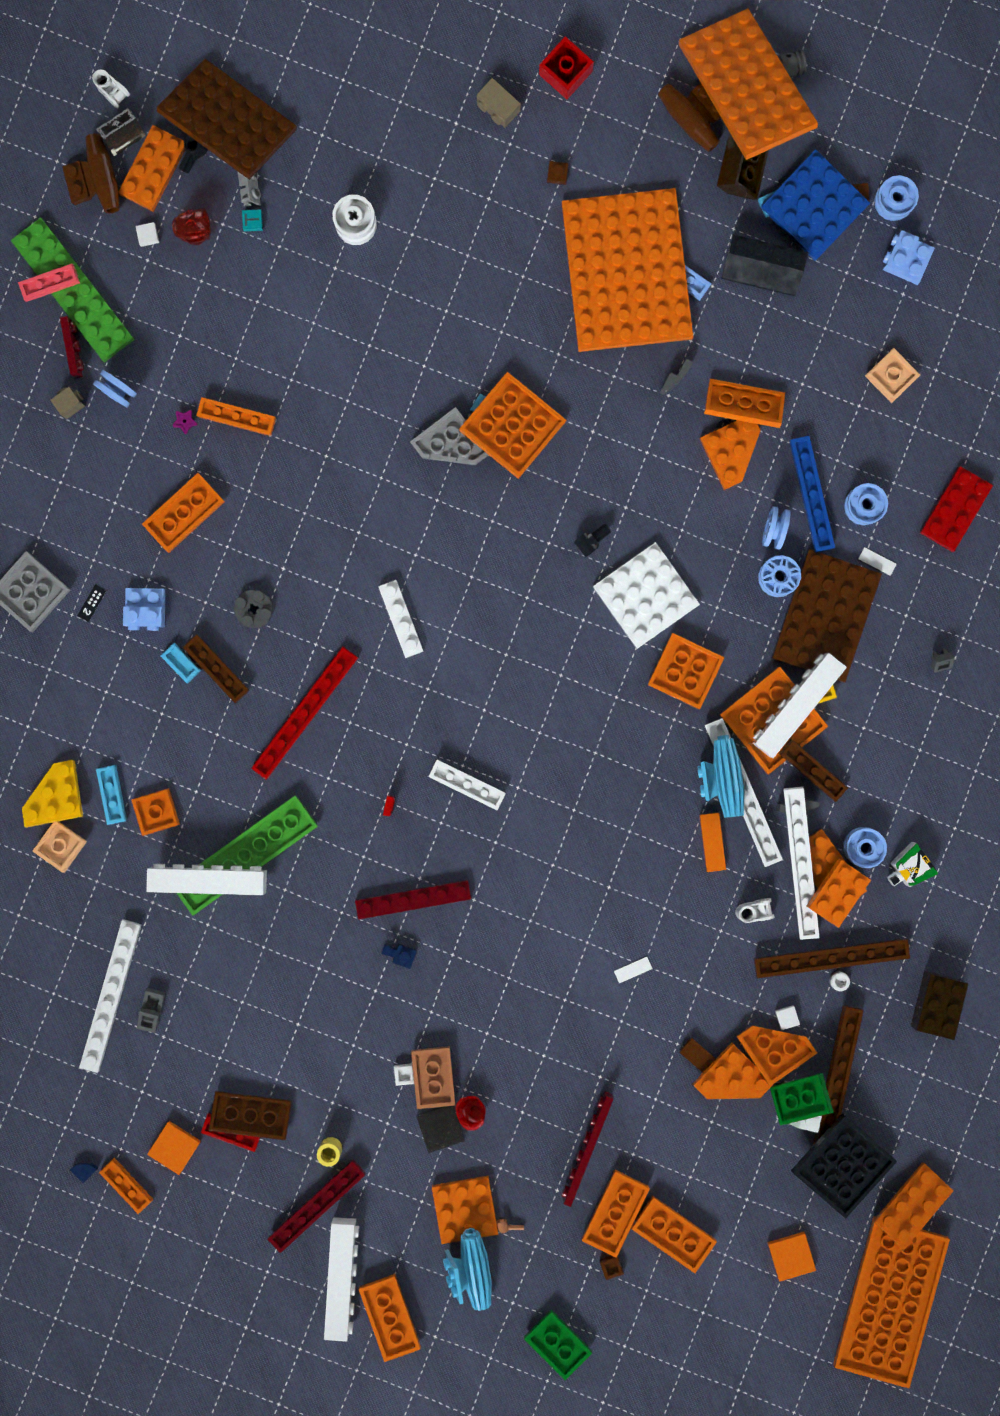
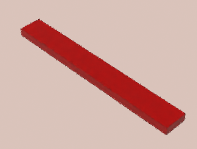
(304, 713)

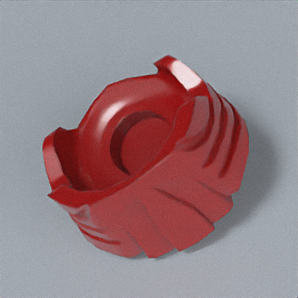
(470, 1112)

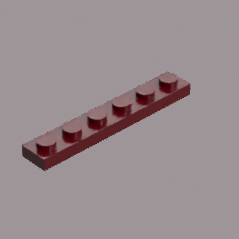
(413, 899)
(584, 1155)
(316, 1206)

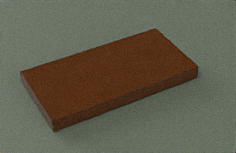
(250, 1115)

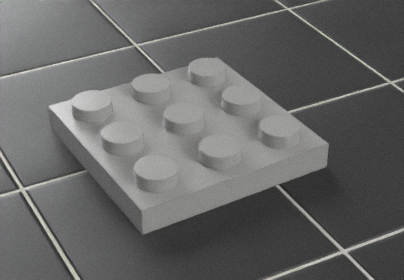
(30, 591)

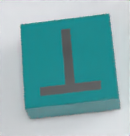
(252, 220)

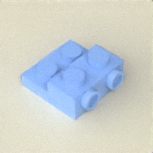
(907, 257)
(144, 608)

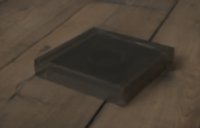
(440, 1128)

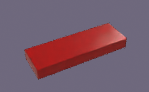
(244, 1141)

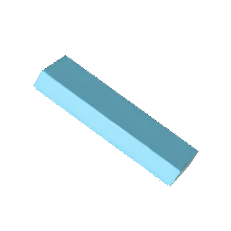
(111, 794)

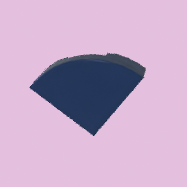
(83, 1171)

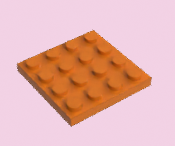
(512, 425)
(755, 707)

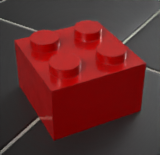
(566, 68)

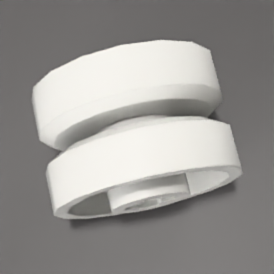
(354, 219)

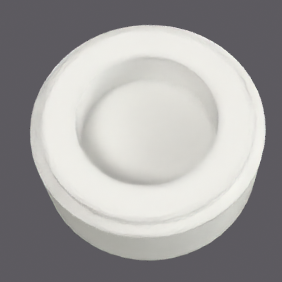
(839, 981)

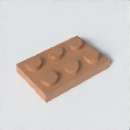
(433, 1077)

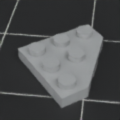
(446, 443)

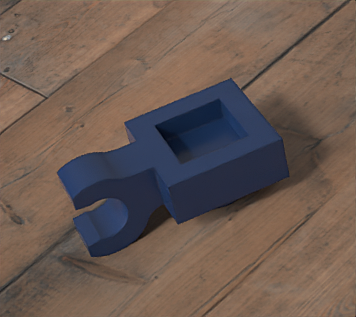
(402, 955)

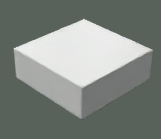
(147, 234)
(787, 1017)
(404, 1074)

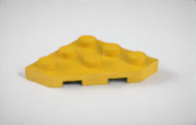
(55, 797)

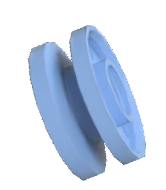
(904, 189)
(114, 388)
(876, 498)
(776, 528)
(787, 567)
(875, 853)

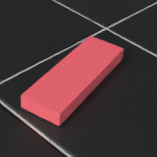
(49, 282)

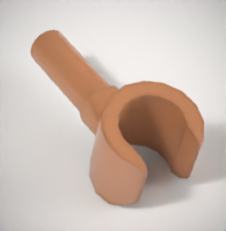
(503, 1227)

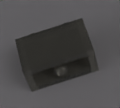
(121, 132)

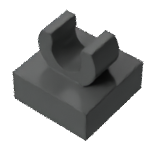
(942, 662)

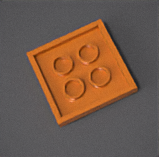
(685, 671)
(464, 1206)

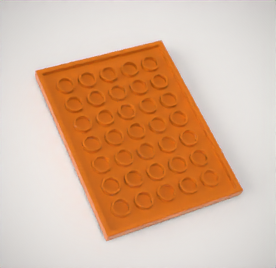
(627, 270)

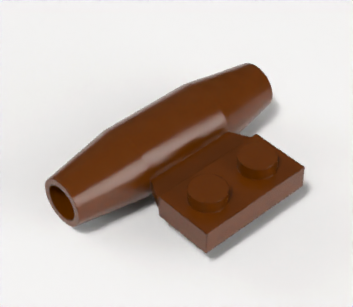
(692, 114)
(93, 176)

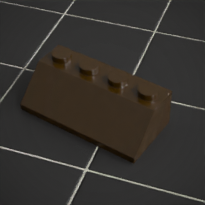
(739, 175)

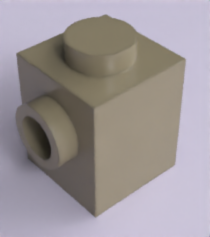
(68, 402)

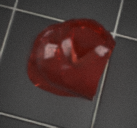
(192, 226)

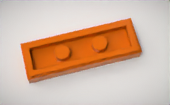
(712, 842)
(126, 1185)

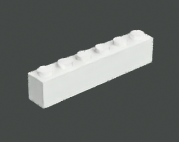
(798, 705)
(206, 880)
(340, 1279)

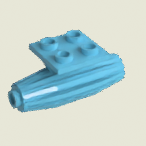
(724, 777)
(470, 1271)

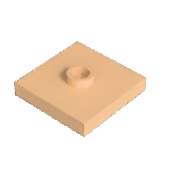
(892, 375)
(59, 846)

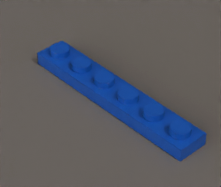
(812, 494)

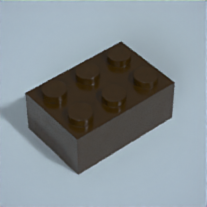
(939, 1005)

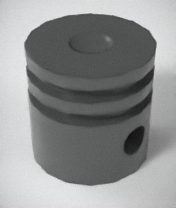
(794, 63)

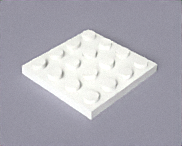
(646, 595)

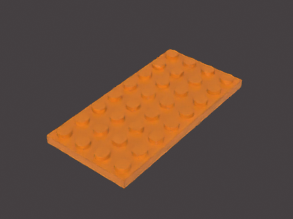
(747, 84)
(891, 1306)

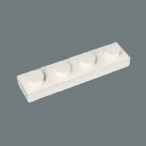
(400, 619)
(467, 784)

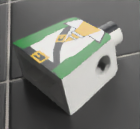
(911, 866)

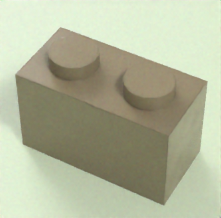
(498, 103)

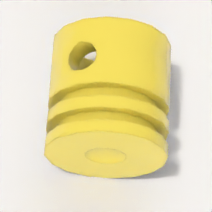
(329, 1151)

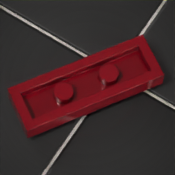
(72, 347)

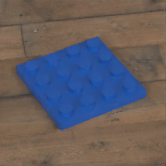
(815, 205)

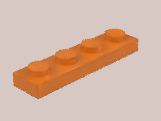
(236, 416)

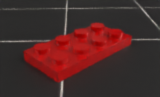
(956, 509)

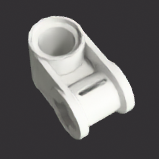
(111, 89)
(759, 911)

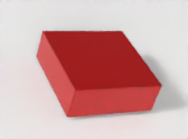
(389, 804)

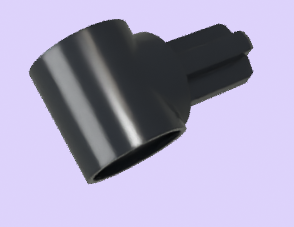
(191, 154)
(589, 541)

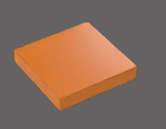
(155, 812)
(174, 1147)
(791, 1256)

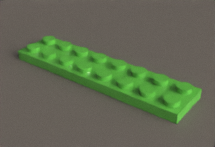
(81, 301)
(257, 845)

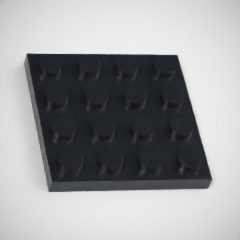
(843, 1165)

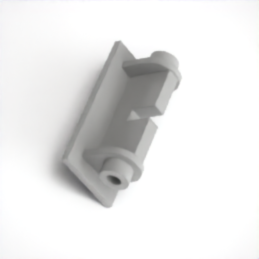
(251, 193)

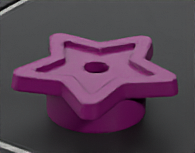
(189, 421)

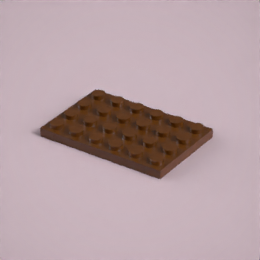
(226, 118)
(826, 612)

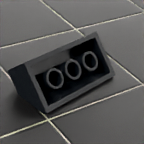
(764, 265)

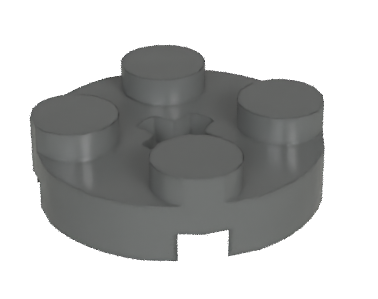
(244, 603)

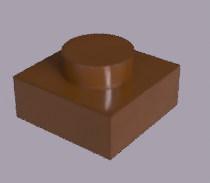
(557, 172)

